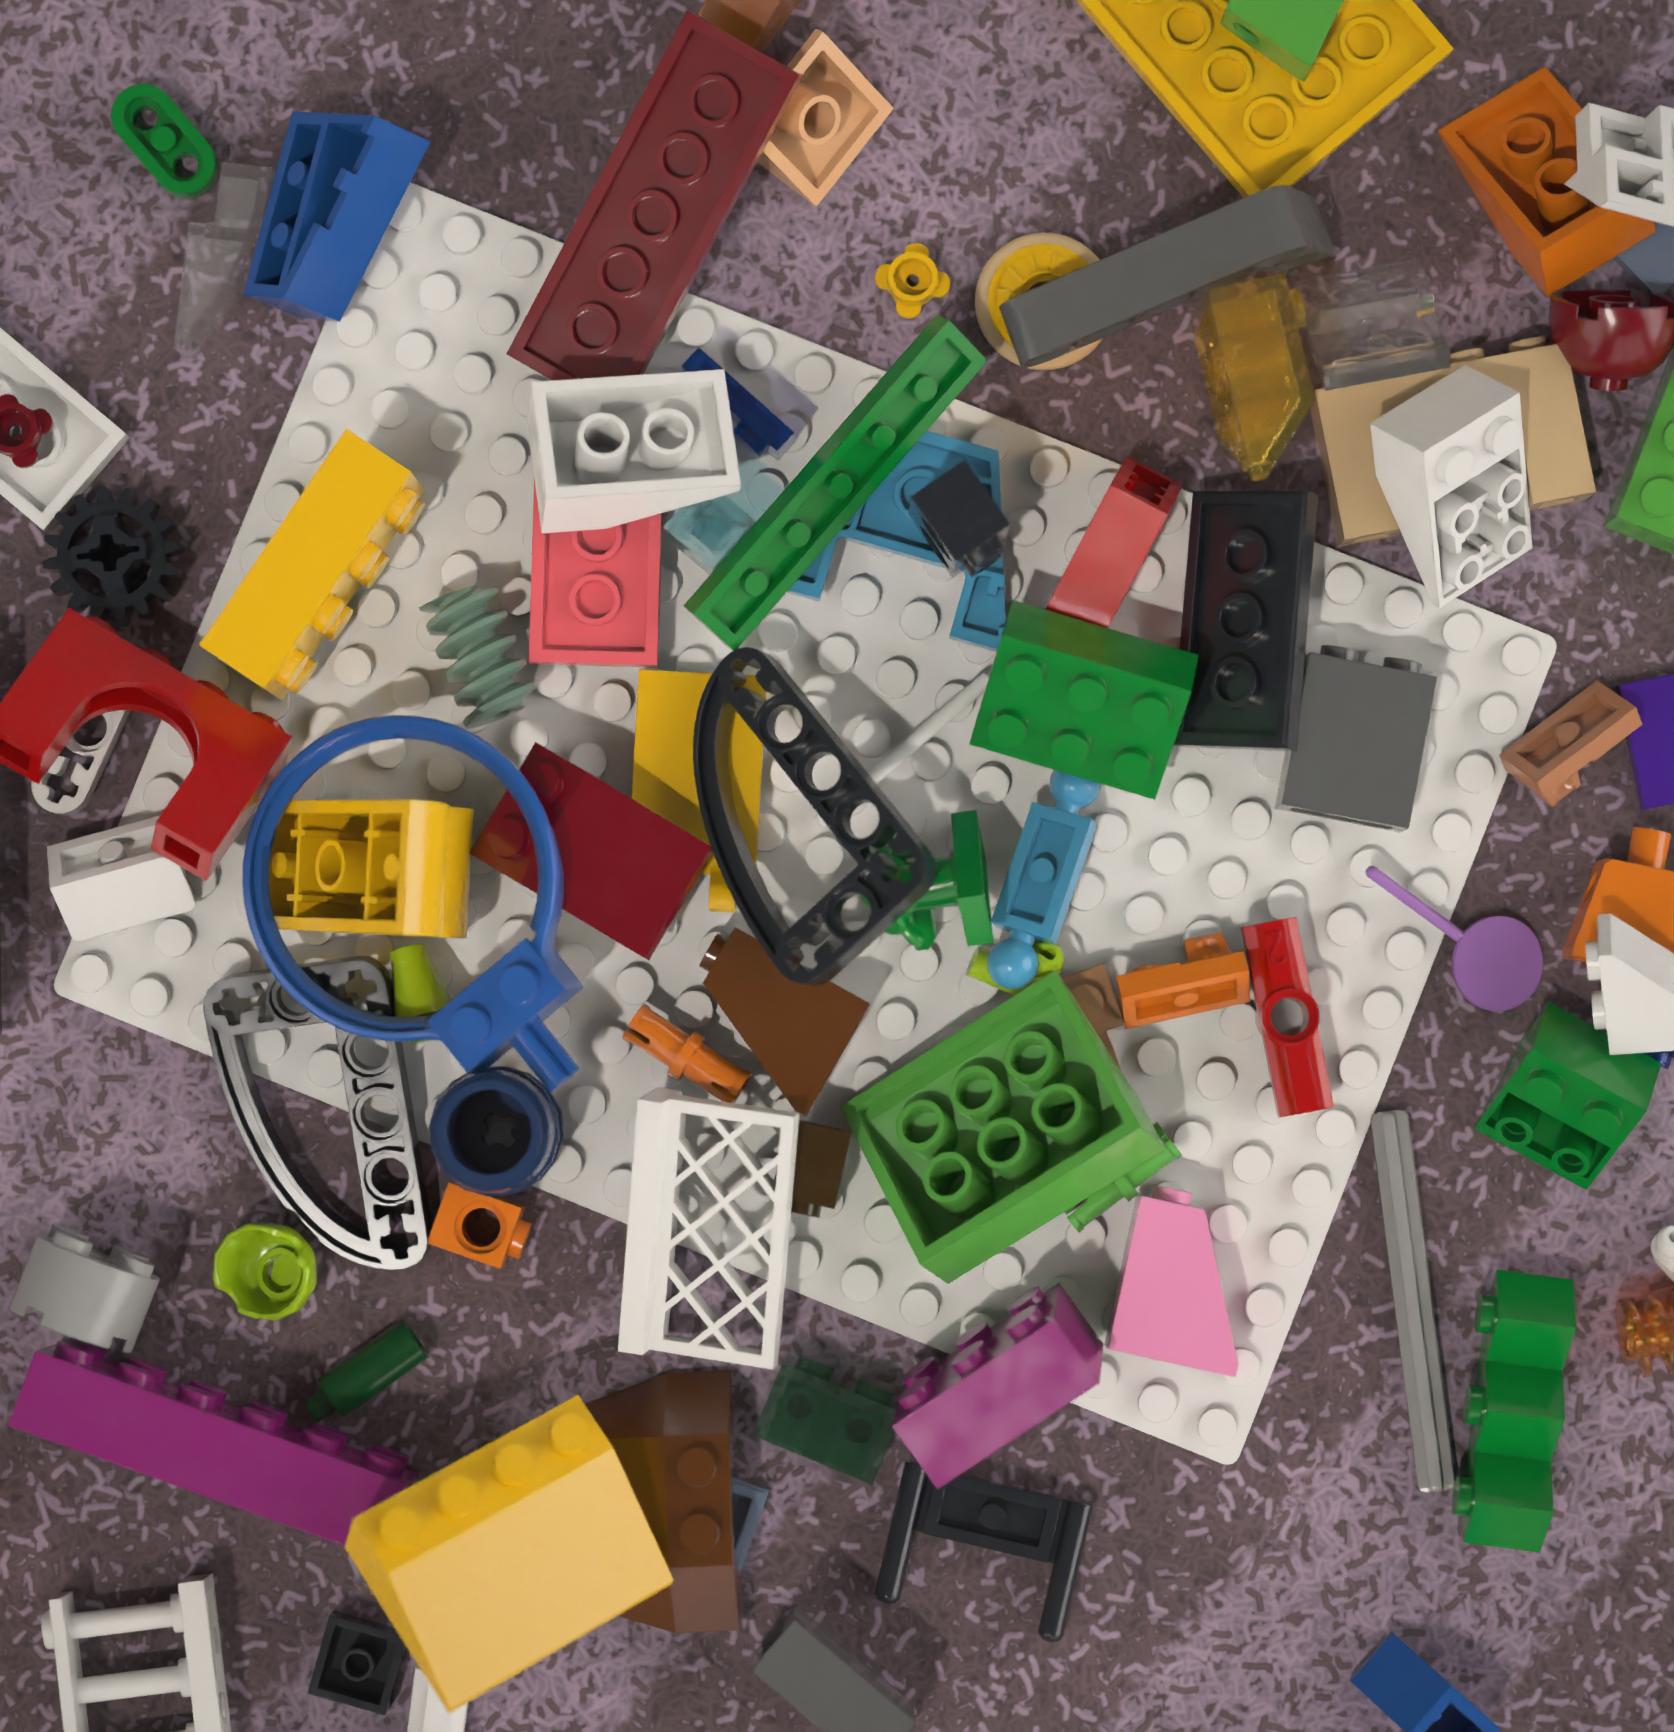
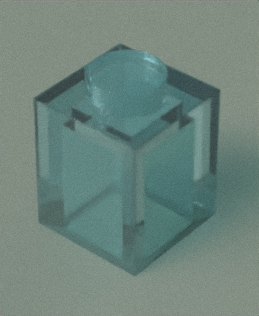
(708, 530)

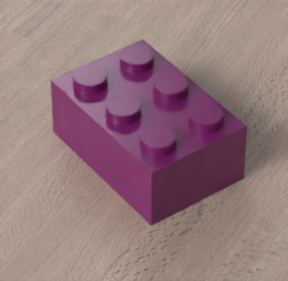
(997, 1383)

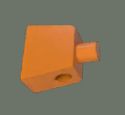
(1632, 891)

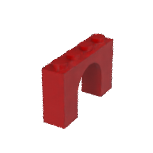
(93, 671)

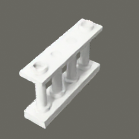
(196, 1676)

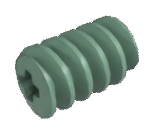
(479, 654)

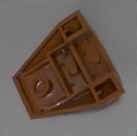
(678, 1463)

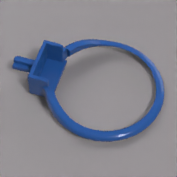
(505, 1002)

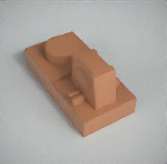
(1568, 740)

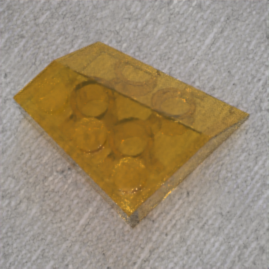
(1254, 368)

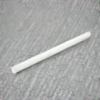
(925, 732)

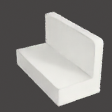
(115, 881)

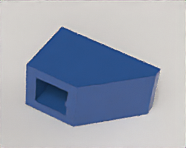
(1416, 1693)

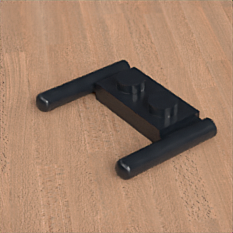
(994, 1519)

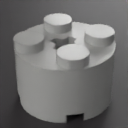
(86, 1290)

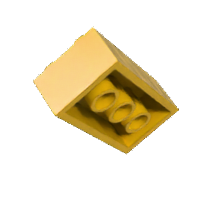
(315, 566)

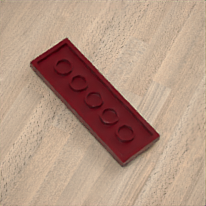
(656, 207)

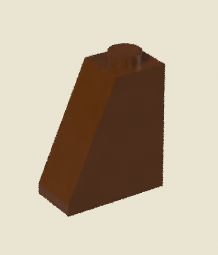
(786, 1024)

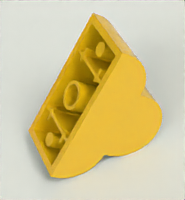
(372, 868)

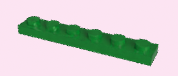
(835, 482)

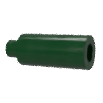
(367, 1372)

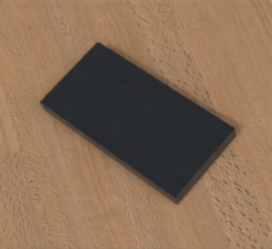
(1247, 617)

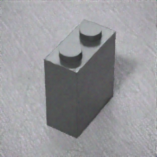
(1358, 740)
(829, 1680)

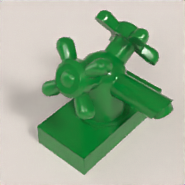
(958, 882)

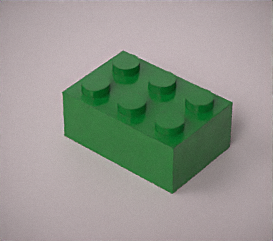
(1084, 699)

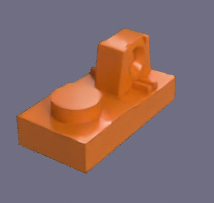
(1206, 982)

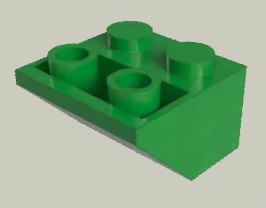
(1568, 1097)

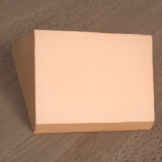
(824, 122)

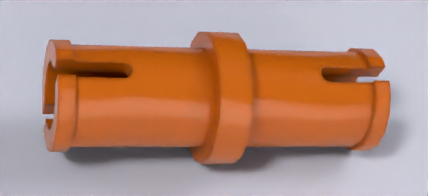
(686, 1055)

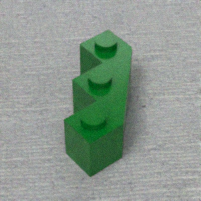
(1515, 1410)

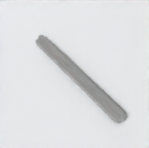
(1413, 1301)

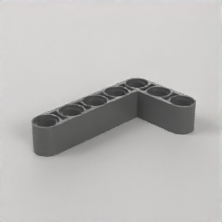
(1258, 233)

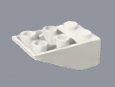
(1456, 479)

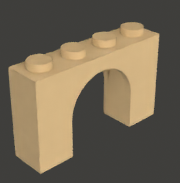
(1551, 424)

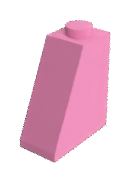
(1171, 1289)

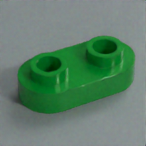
(166, 142)

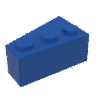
(329, 210)

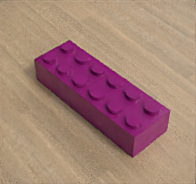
(205, 1443)

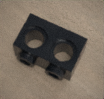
(960, 521)

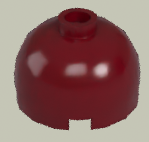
(1611, 334)

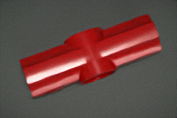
(1296, 1060)

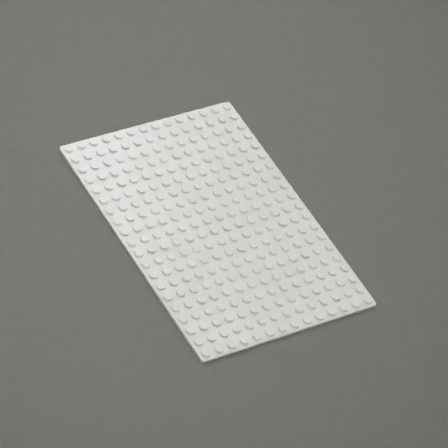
(431, 386)

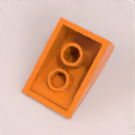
(1517, 162)

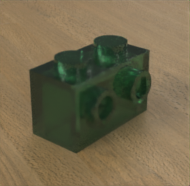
(827, 1418)

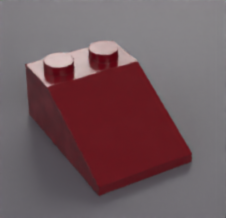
(619, 859)

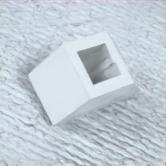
(1636, 988)

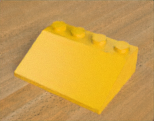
(509, 1553)

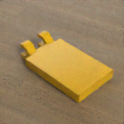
(665, 766)

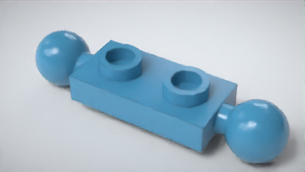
(1042, 879)

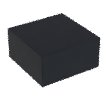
(358, 1663)

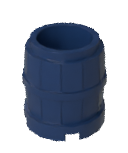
(459, 1130)

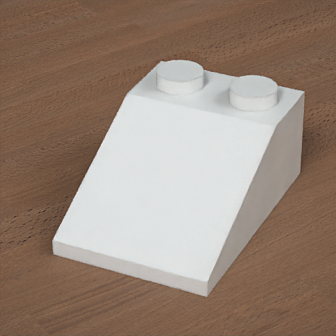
(629, 447)

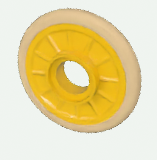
(1019, 268)

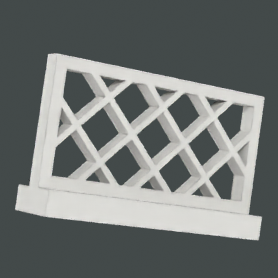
(653, 1228)

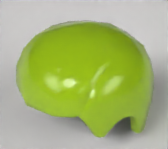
(244, 1265)

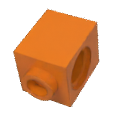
(451, 1234)

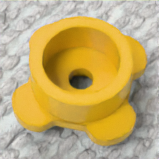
(913, 262)

